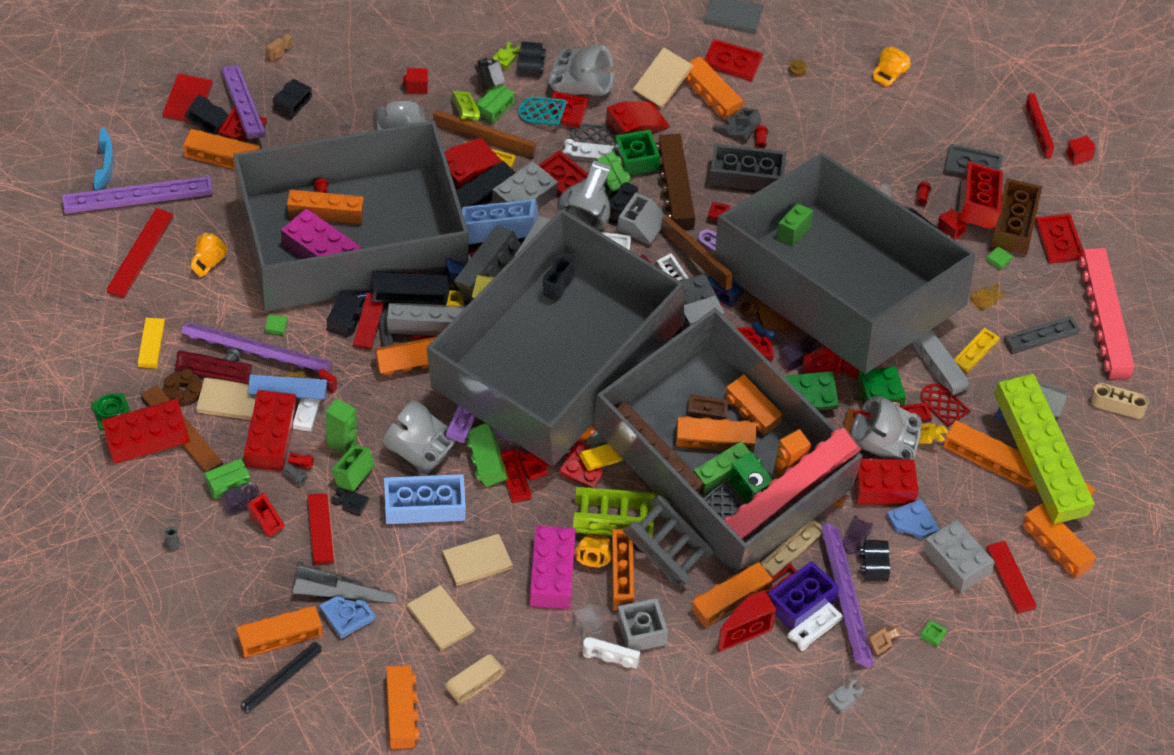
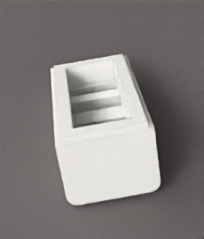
(674, 265)

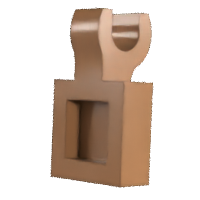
(881, 638)

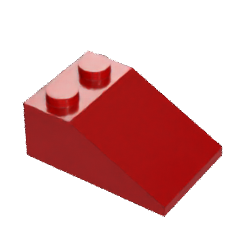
(635, 117)
(469, 161)
(749, 620)

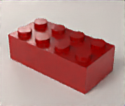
(981, 195)
(270, 430)
(145, 431)

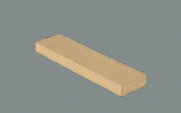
(792, 548)

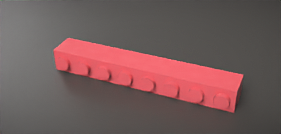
(1107, 313)
(793, 484)

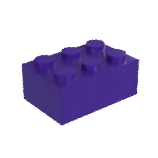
(803, 595)

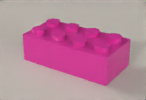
(313, 237)
(552, 567)

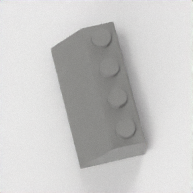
(420, 318)

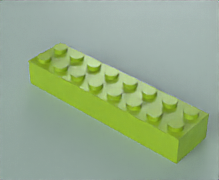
(1044, 449)

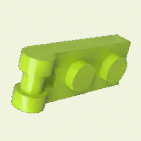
(466, 105)

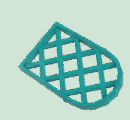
(540, 99)

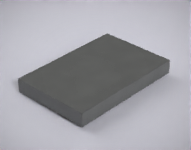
(735, 14)
(959, 156)

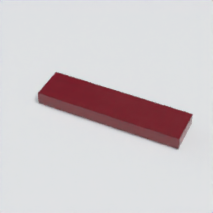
(214, 367)

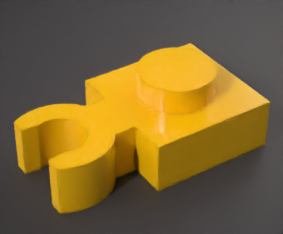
(931, 432)

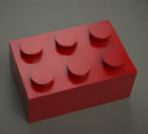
(886, 482)

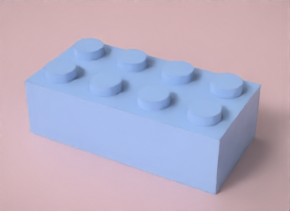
(511, 215)
(424, 499)

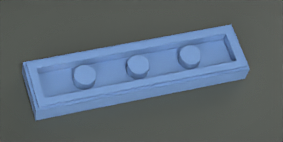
(302, 387)

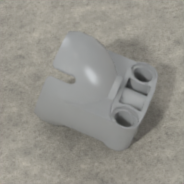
(581, 71)
(398, 114)
(588, 199)
(889, 431)
(423, 442)

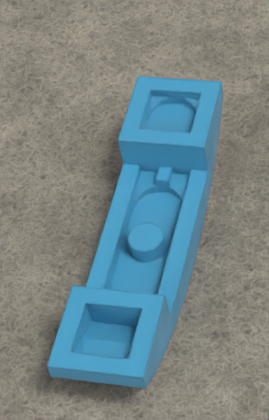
(103, 176)

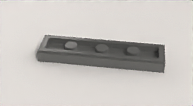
(1041, 335)

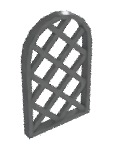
(593, 126)
(722, 503)

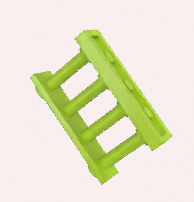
(604, 523)

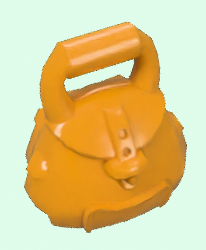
(891, 63)
(209, 251)
(593, 551)

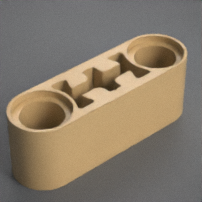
(1119, 400)
(475, 678)

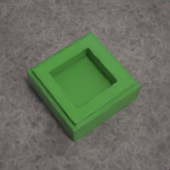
(999, 258)
(276, 324)
(933, 633)

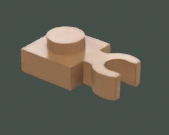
(276, 48)

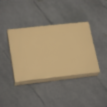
(663, 78)
(226, 399)
(477, 559)
(440, 618)

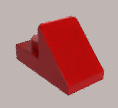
(263, 512)

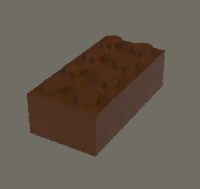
(1017, 216)

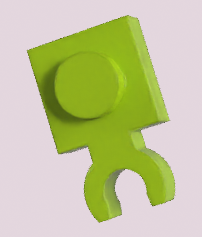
(507, 56)

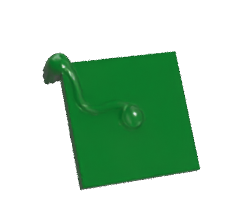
(109, 406)

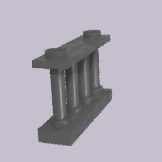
(656, 554)

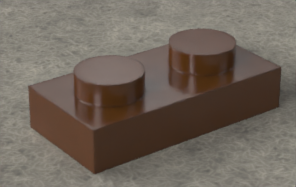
(707, 407)

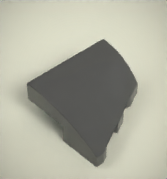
(740, 124)

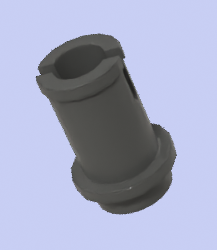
(233, 354)
(299, 477)
(172, 540)

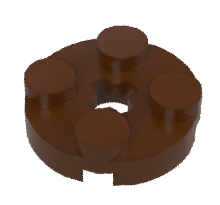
(183, 378)

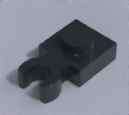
(352, 503)

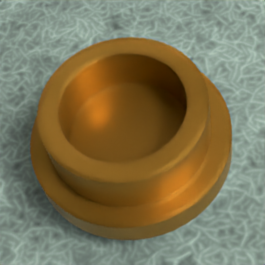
(798, 67)

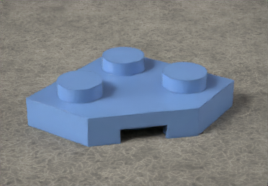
(913, 519)
(346, 615)

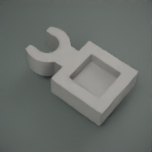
(844, 698)

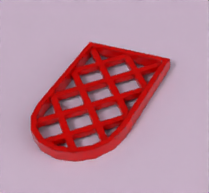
(938, 415)

